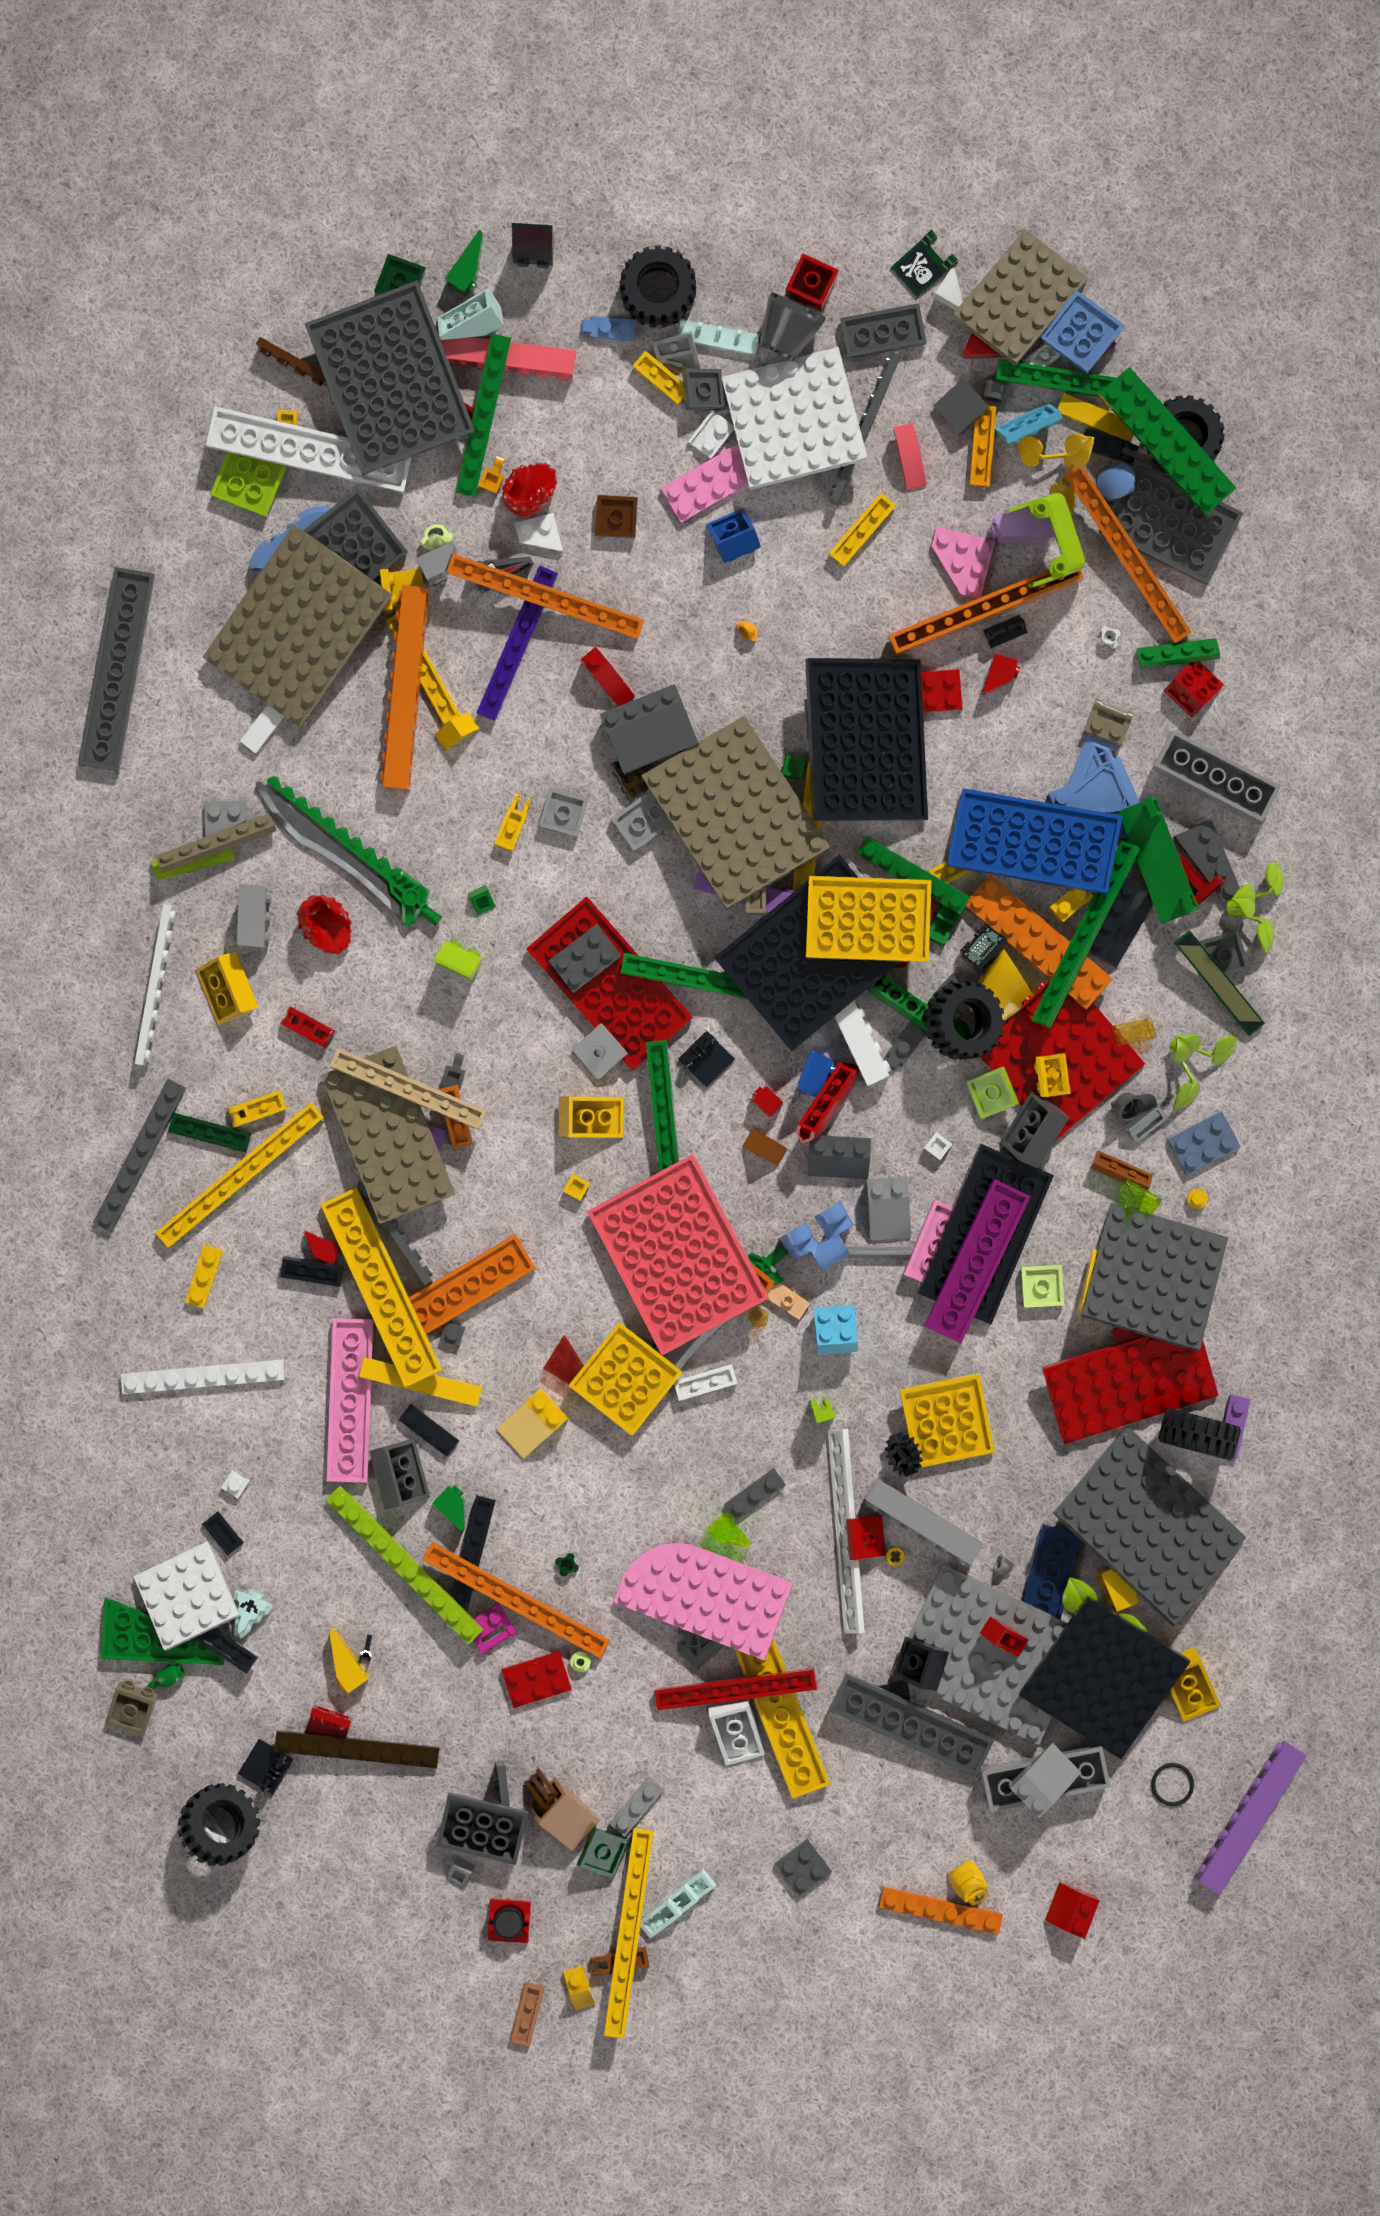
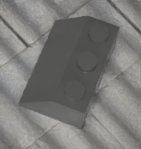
(1034, 1130)
(839, 1157)
(399, 1474)

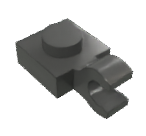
(454, 1074)

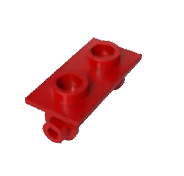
(1031, 1003)

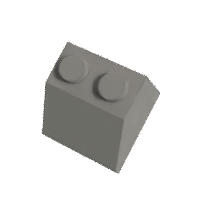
(435, 564)

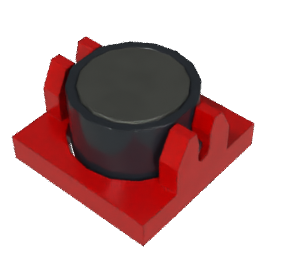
(509, 1921)

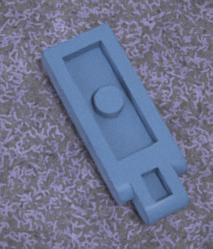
(609, 328)

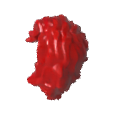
(529, 489)
(325, 924)

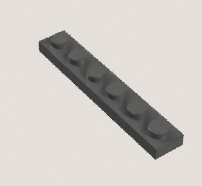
(402, 1241)

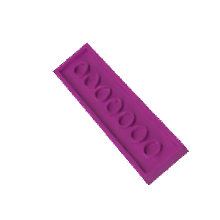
(977, 1261)

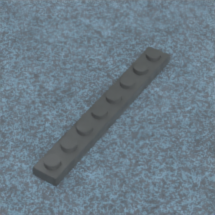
(866, 420)
(139, 1155)

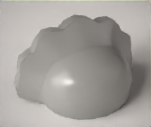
(1005, 1566)

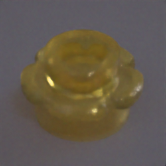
(753, 1317)

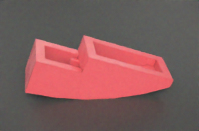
(909, 456)

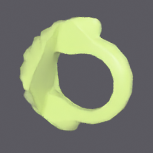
(436, 540)

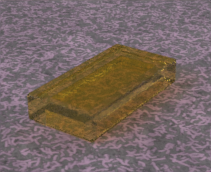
(1134, 1031)

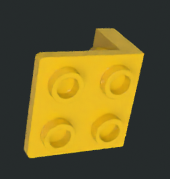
(395, 580)

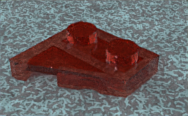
(564, 1361)

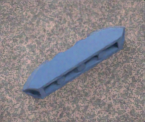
(265, 550)

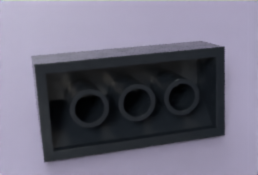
(1122, 922)

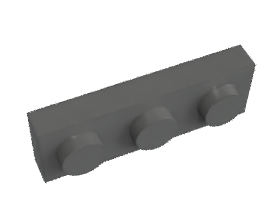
(755, 1494)

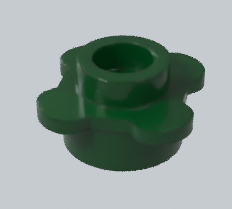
(573, 1567)

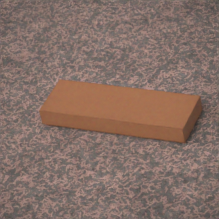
(527, 2014)

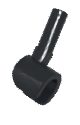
(366, 1653)

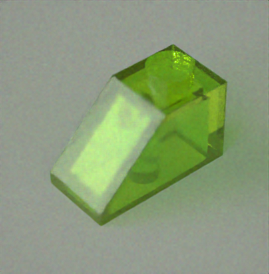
(727, 1531)

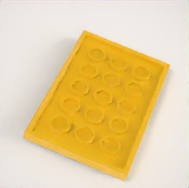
(868, 919)

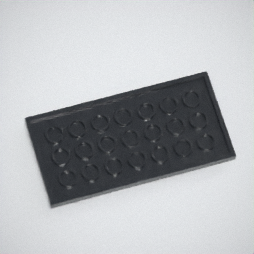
(985, 1167)

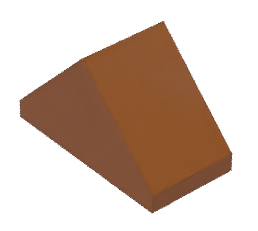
(764, 1147)

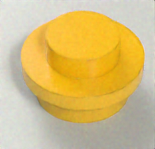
(1197, 1198)

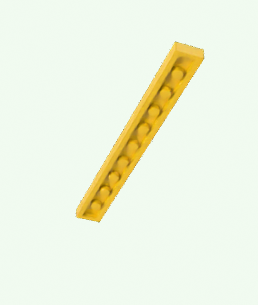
(239, 1175)
(628, 1933)

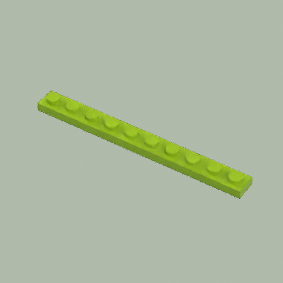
(404, 1564)

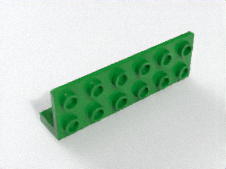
(1159, 860)

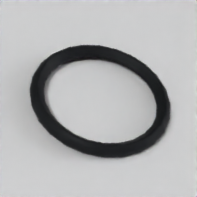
(1153, 1786)

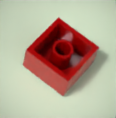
(811, 282)

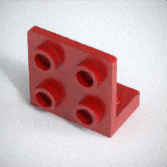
(1193, 687)
(328, 1722)

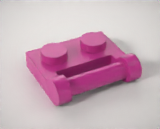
(489, 1621)

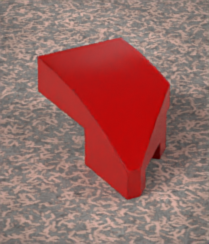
(322, 1248)

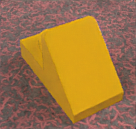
(578, 1988)

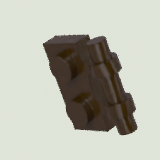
(627, 788)

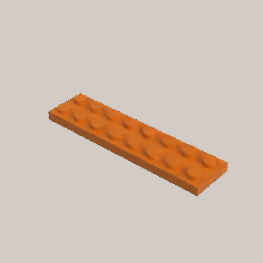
(1034, 938)
(471, 1283)

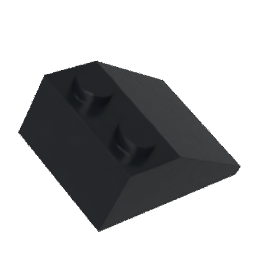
(532, 245)

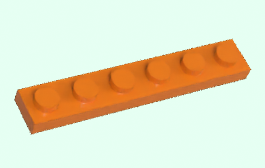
(940, 1910)

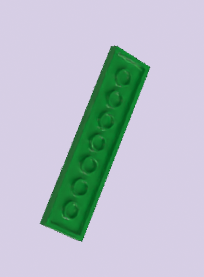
(1167, 441)

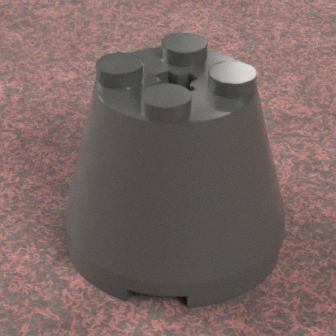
(788, 326)

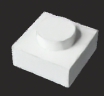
(937, 1146)
(235, 1484)

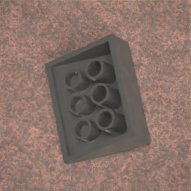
(649, 729)
(482, 1828)

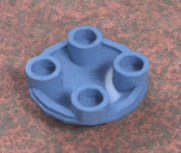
(1116, 481)

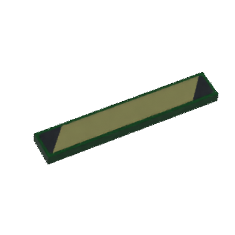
(1219, 983)

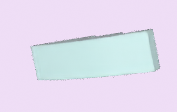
(677, 1903)

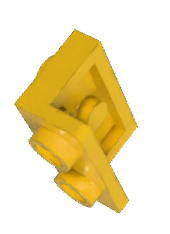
(1052, 1075)

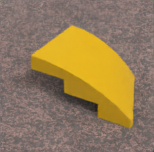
(1006, 984)

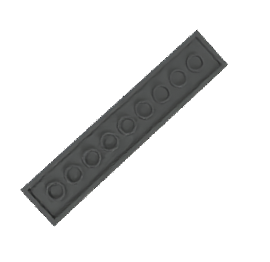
(116, 669)

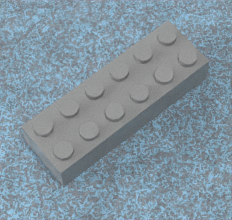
(1216, 777)
(924, 1521)
(1087, 1760)

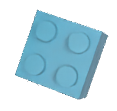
(835, 1329)

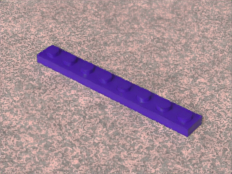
(514, 650)

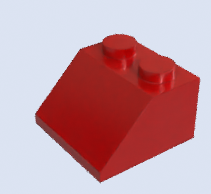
(1072, 1910)

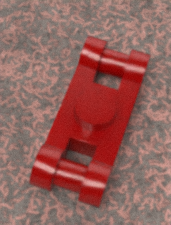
(307, 1027)

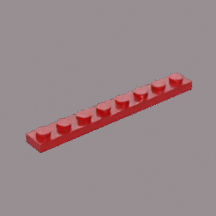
(736, 1689)

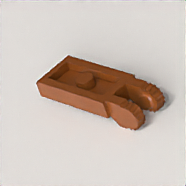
(640, 1963)

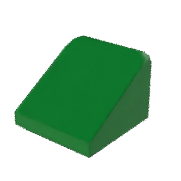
(481, 899)

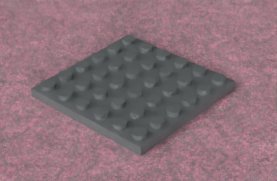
(1155, 1277)

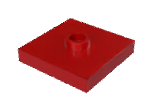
(865, 1537)

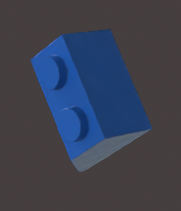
(733, 535)
(815, 1074)

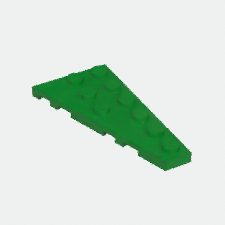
(132, 1636)

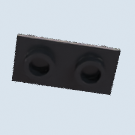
(1005, 631)

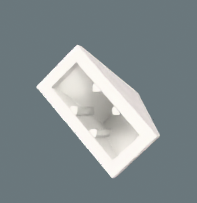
(949, 291)

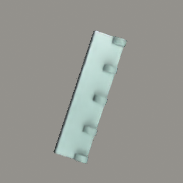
(721, 337)

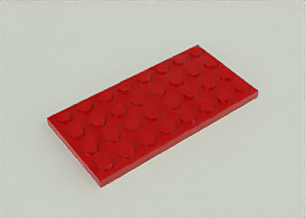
(627, 1005)
(1125, 1385)

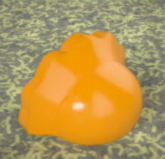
(747, 630)

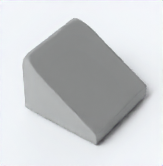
(460, 1871)

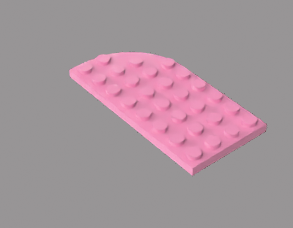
(707, 1596)

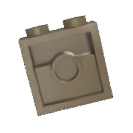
(131, 1707)

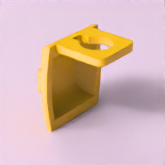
(969, 1882)

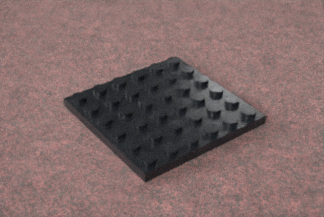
(1104, 1677)

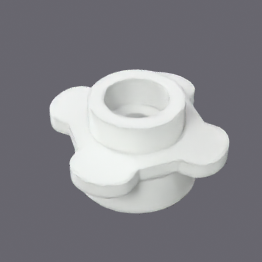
(1109, 632)

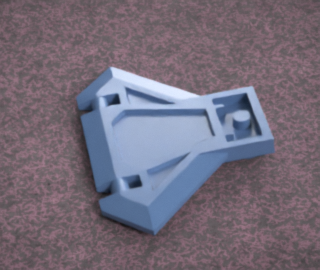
(1097, 785)

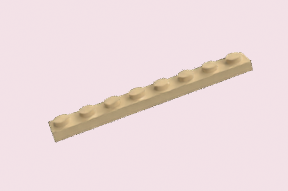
(408, 1088)

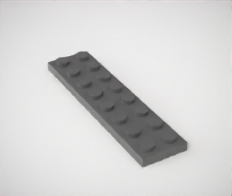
(911, 1724)

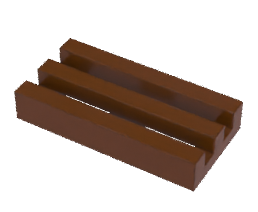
(535, 1781)

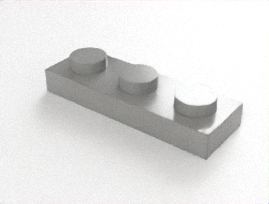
(636, 1806)

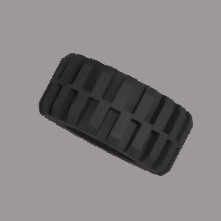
(653, 260)
(1204, 417)
(987, 1015)
(1199, 1434)
(195, 1835)

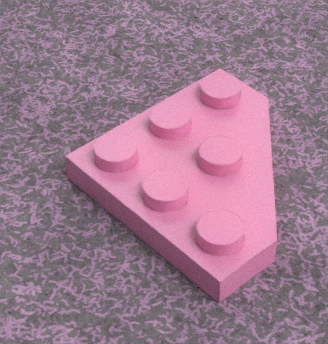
(964, 559)

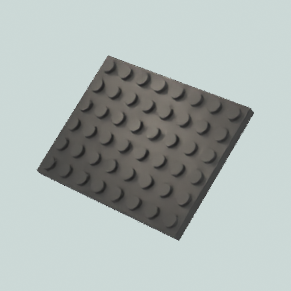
(389, 378)
(1149, 1525)

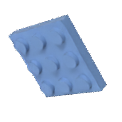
(1082, 332)

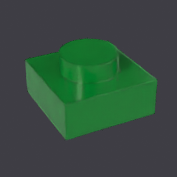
(793, 767)

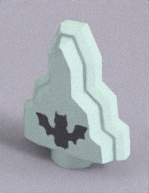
(251, 1610)

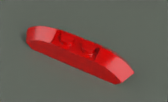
(827, 1102)

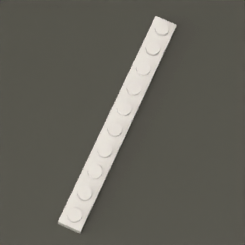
(844, 1509)

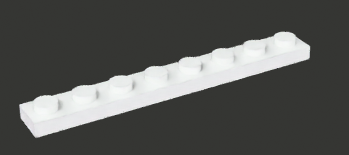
(154, 994)
(202, 1376)

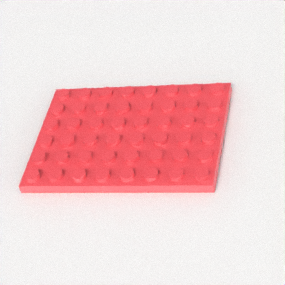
(678, 1254)

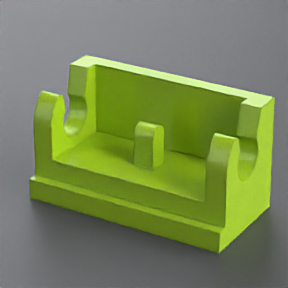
(823, 1414)

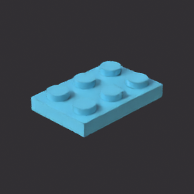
(1028, 423)

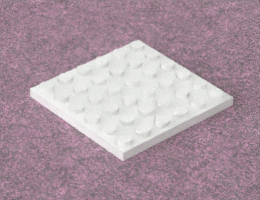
(794, 418)

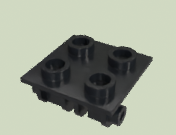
(706, 1058)
(265, 1766)

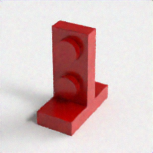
(1197, 883)

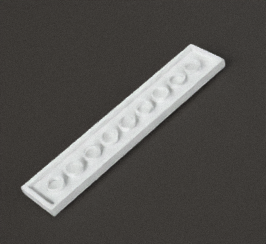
(297, 448)

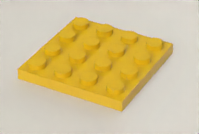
(625, 1378)
(948, 1419)

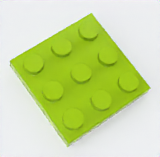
(248, 483)

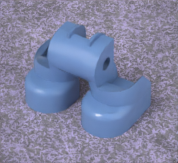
(828, 1251)

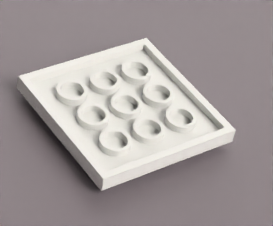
(186, 1596)

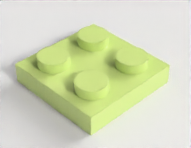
(1042, 1286)

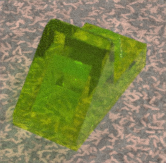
(1136, 1197)

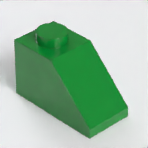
(452, 1505)

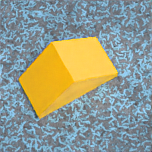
(456, 730)

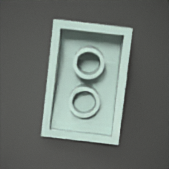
(472, 318)

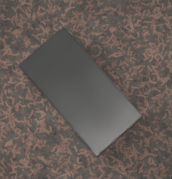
(1145, 1122)

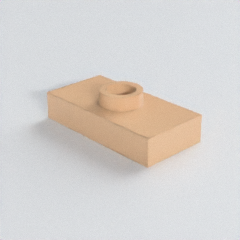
(788, 1300)

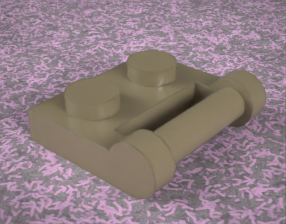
(1105, 728)

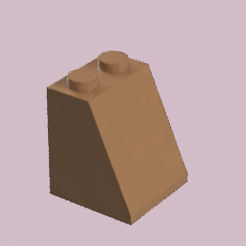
(565, 1816)

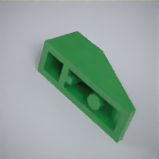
(465, 271)

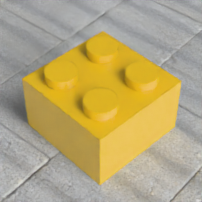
(1118, 1592)

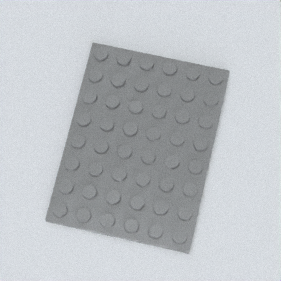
(976, 1671)

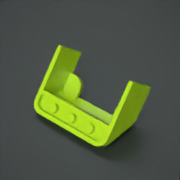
(1071, 553)

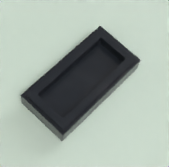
(223, 1533)

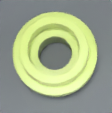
(587, 1661)

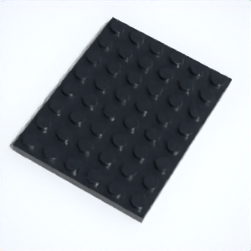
(866, 739)
(782, 984)

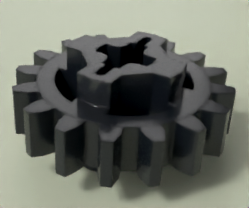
(903, 1452)

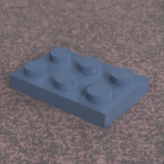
(1204, 1143)

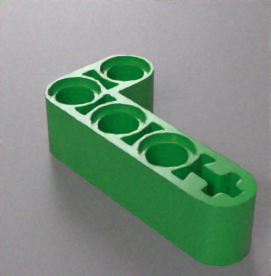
(899, 1005)

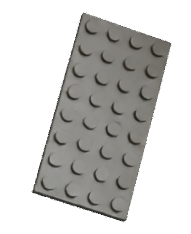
(389, 1142)

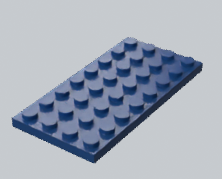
(1034, 841)

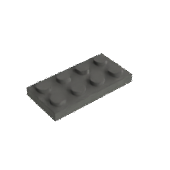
(883, 331)

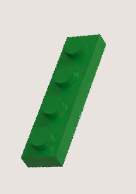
(1178, 653)

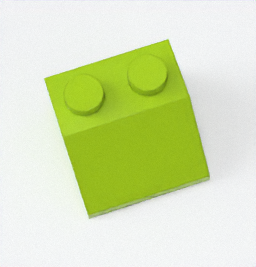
(458, 960)

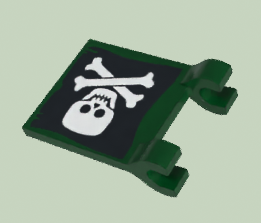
(922, 265)

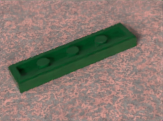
(209, 1132)

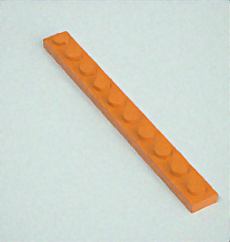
(1128, 553)
(545, 596)
(515, 1599)

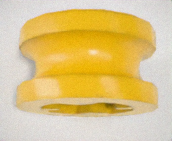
(901, 1556)

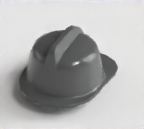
(1130, 1106)

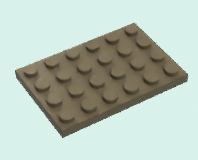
(1019, 297)

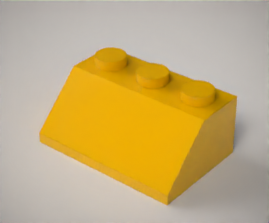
(226, 988)

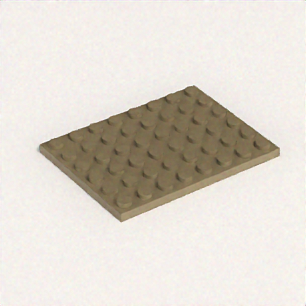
(297, 626)
(735, 812)

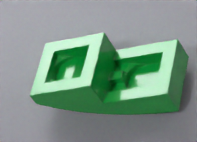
(943, 925)

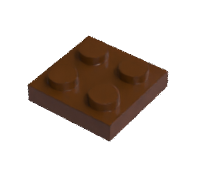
(616, 516)

